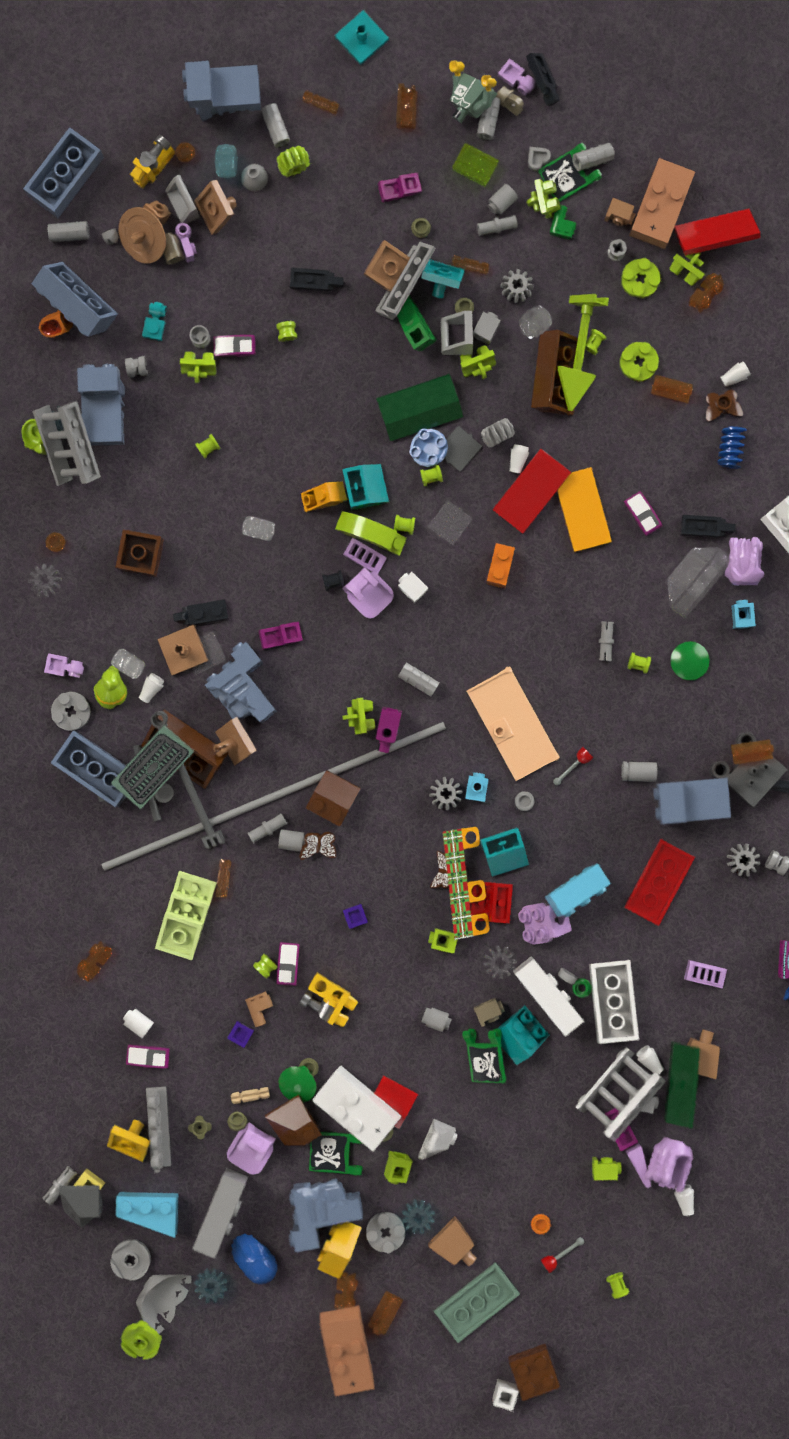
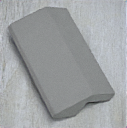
(393, 302)

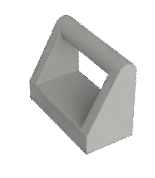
(181, 200)
(461, 348)

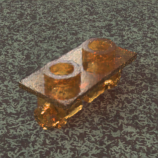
(713, 285)
(671, 389)
(752, 751)
(88, 967)
(348, 1285)
(385, 1313)

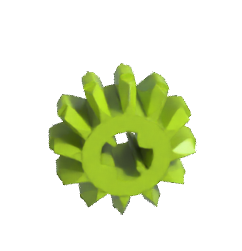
(293, 161)

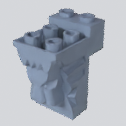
(221, 88)
(102, 404)
(237, 689)
(692, 800)
(318, 1207)

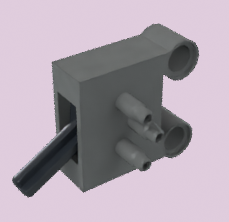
(753, 779)

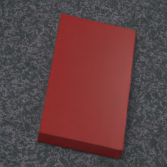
(717, 232)
(531, 491)
(659, 882)

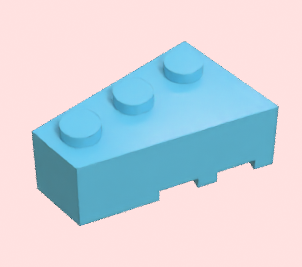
(578, 891)
(150, 1210)

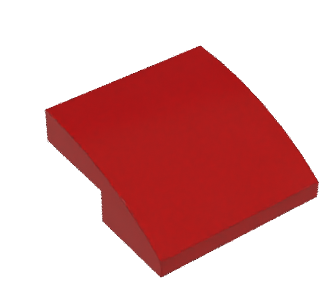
(498, 904)
(396, 1097)

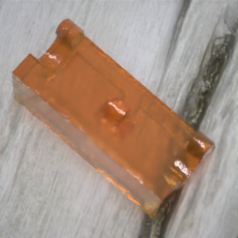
(406, 107)

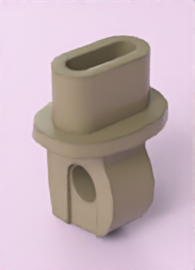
(510, 101)

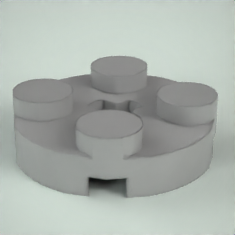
(60, 715)
(388, 1243)
(133, 1248)

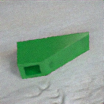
(415, 326)

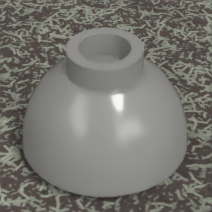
(254, 177)

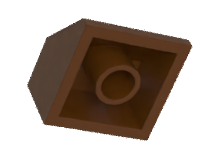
(333, 798)

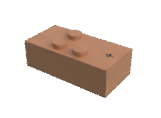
(662, 203)
(347, 1350)

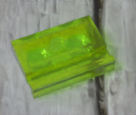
(475, 164)

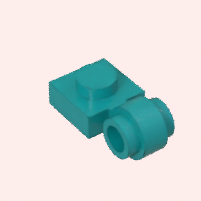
(153, 326)

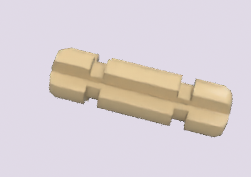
(250, 1095)

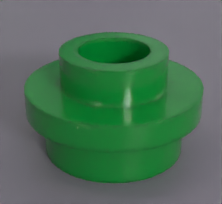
(582, 994)

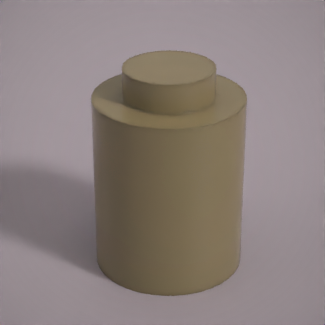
(173, 250)

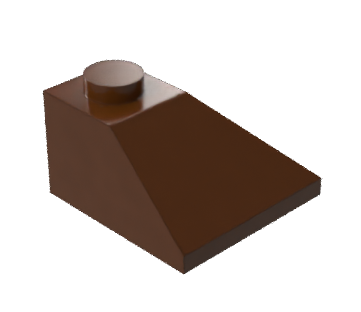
(293, 1123)

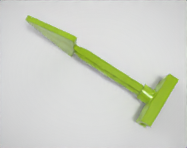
(574, 380)

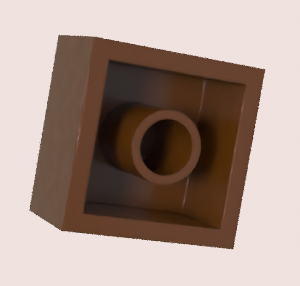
(139, 553)
(533, 1372)

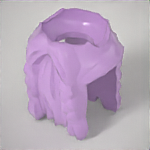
(745, 561)
(670, 1164)

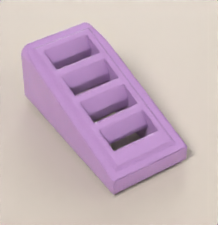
(351, 546)
(690, 969)
(637, 1158)

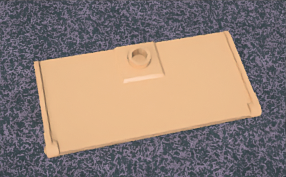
(512, 724)

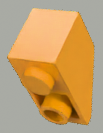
(323, 496)

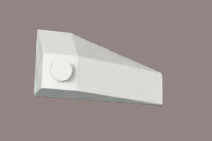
(437, 1139)

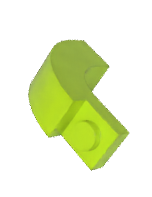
(371, 531)

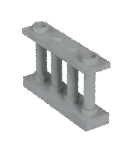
(78, 441)
(639, 1098)

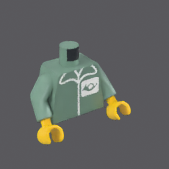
(470, 94)

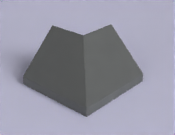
(81, 1203)

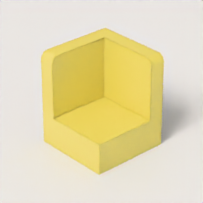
(89, 1179)

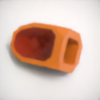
(54, 325)

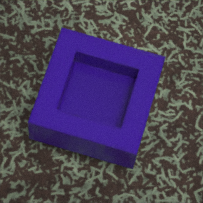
(355, 916)
(240, 1034)

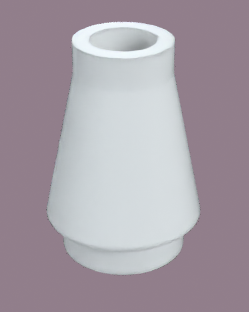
(736, 374)
(518, 458)
(151, 687)
(649, 1059)
(686, 1200)

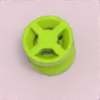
(286, 331)
(265, 966)

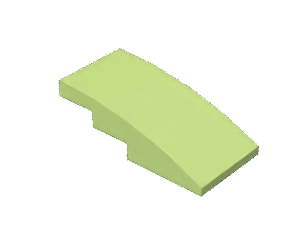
(185, 915)

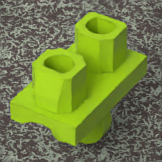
(541, 198)
(694, 274)
(478, 365)
(198, 367)
(356, 715)

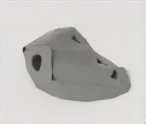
(160, 1297)

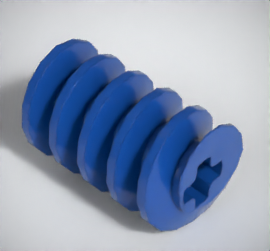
(730, 447)

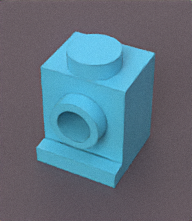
(749, 619)
(471, 793)

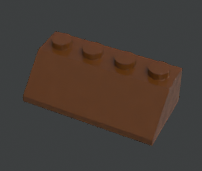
(554, 350)
(204, 761)

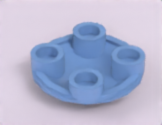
(428, 447)

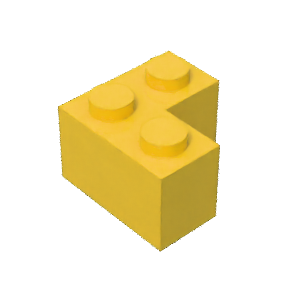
(339, 1249)

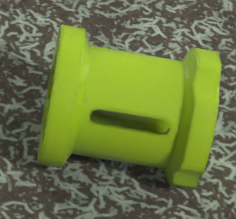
(594, 341)
(207, 446)
(431, 475)
(404, 524)
(639, 663)
(617, 1285)

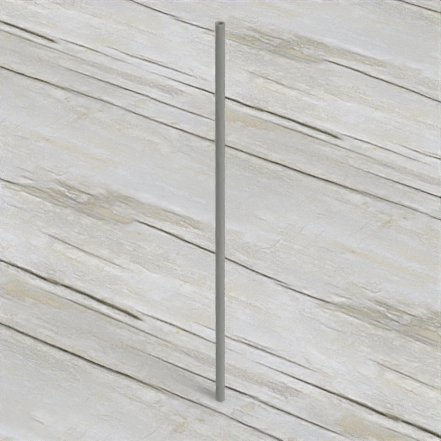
(270, 797)

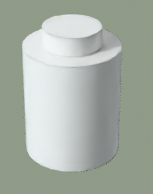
(137, 1022)

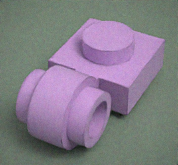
(512, 74)
(187, 247)
(58, 665)

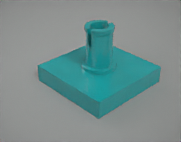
(361, 37)
(443, 276)

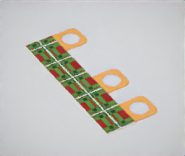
(459, 888)

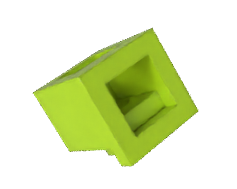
(448, 946)
(403, 1163)
(605, 1169)

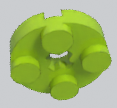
(639, 289)
(643, 351)
(143, 1332)

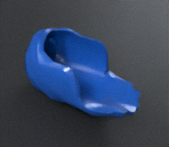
(254, 1259)

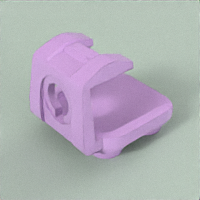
(368, 593)
(540, 923)
(251, 1149)

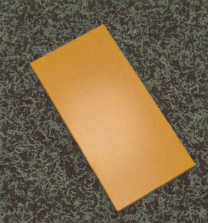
(583, 511)

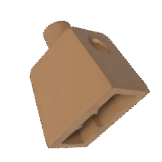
(708, 1054)
(453, 1243)

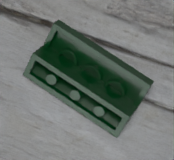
(419, 407)
(682, 1084)

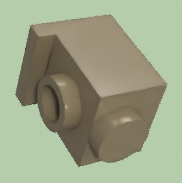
(489, 1011)

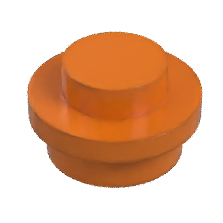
(540, 1224)

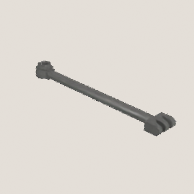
(211, 835)

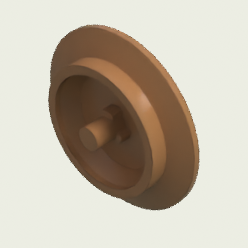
(142, 235)

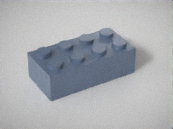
(63, 172)
(74, 299)
(90, 767)

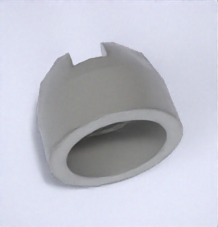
(110, 236)

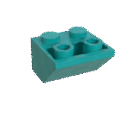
(365, 486)
(504, 851)
(522, 1035)

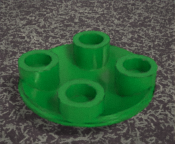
(689, 660)
(296, 1082)

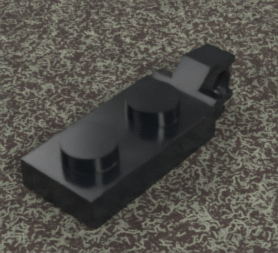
(543, 78)
(314, 279)
(705, 526)
(202, 613)

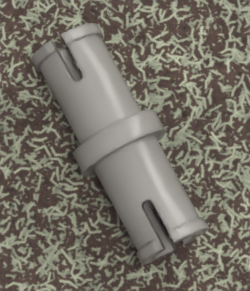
(496, 225)
(606, 641)
(267, 828)
(64, 1179)

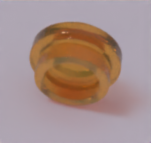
(185, 152)
(55, 542)

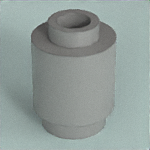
(436, 1019)

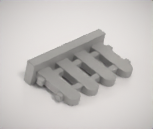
(158, 1127)

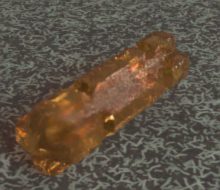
(320, 102)
(471, 265)
(223, 878)

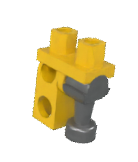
(152, 162)
(334, 999)

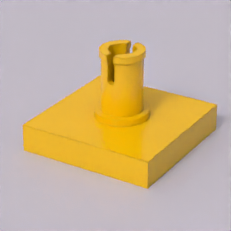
(129, 1141)

